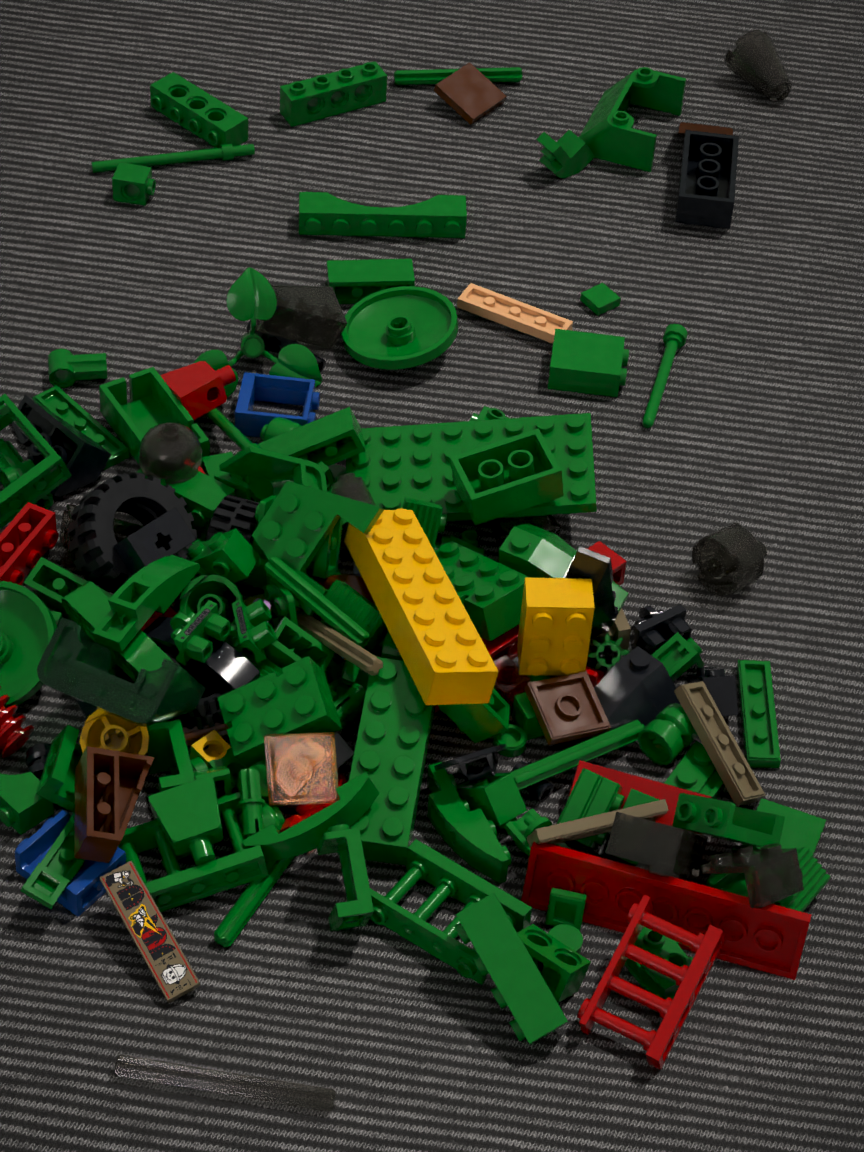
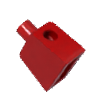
(199, 386)

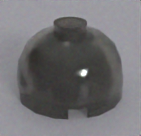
(170, 453)

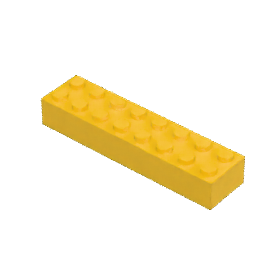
(422, 611)

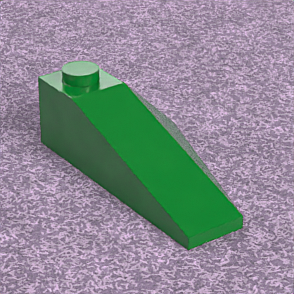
(542, 555)

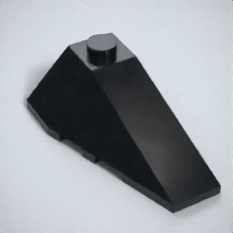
(79, 452)
(594, 566)

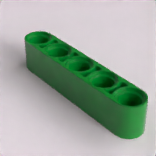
(89, 607)

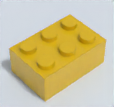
(555, 626)

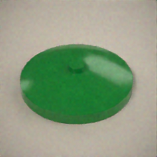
(400, 327)
(24, 636)

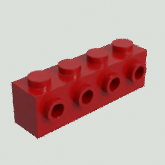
(26, 541)

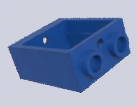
(277, 390)

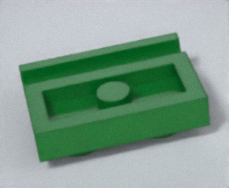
(697, 773)

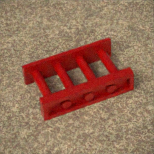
(688, 978)

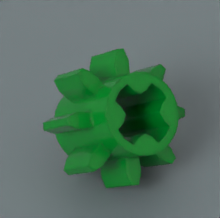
(615, 646)

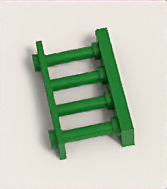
(201, 880)
(450, 881)

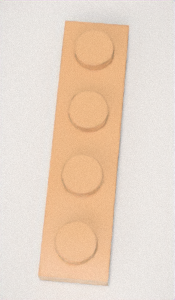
(512, 313)

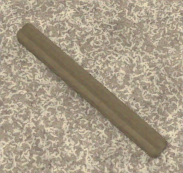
(339, 643)

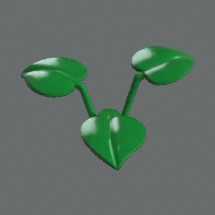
(255, 299)

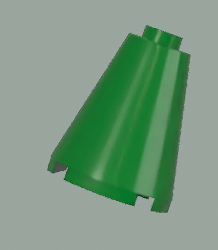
(212, 588)

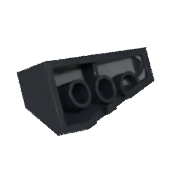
(633, 690)

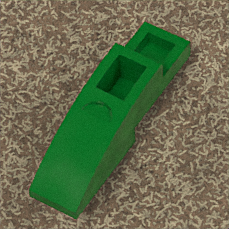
(140, 596)
(465, 830)

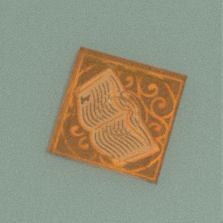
(301, 768)

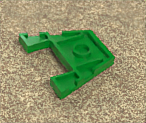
(301, 523)

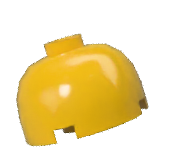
(113, 733)

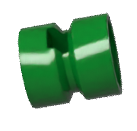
(667, 735)

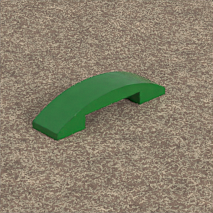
(354, 801)
(56, 869)

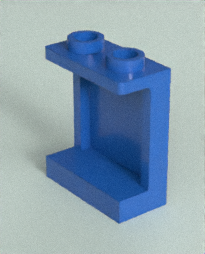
(86, 885)

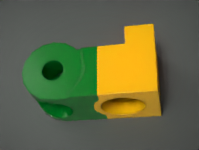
(218, 754)

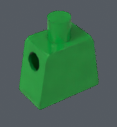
(295, 645)
(190, 818)

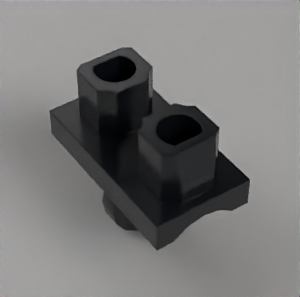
(657, 626)

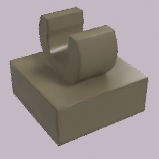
(619, 629)

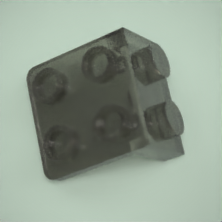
(768, 872)

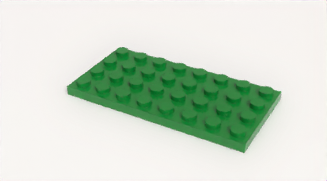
(417, 463)

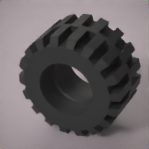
(234, 513)

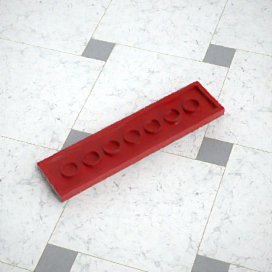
(756, 938)

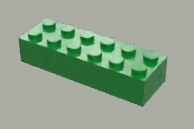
(393, 753)

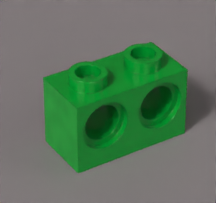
(558, 964)

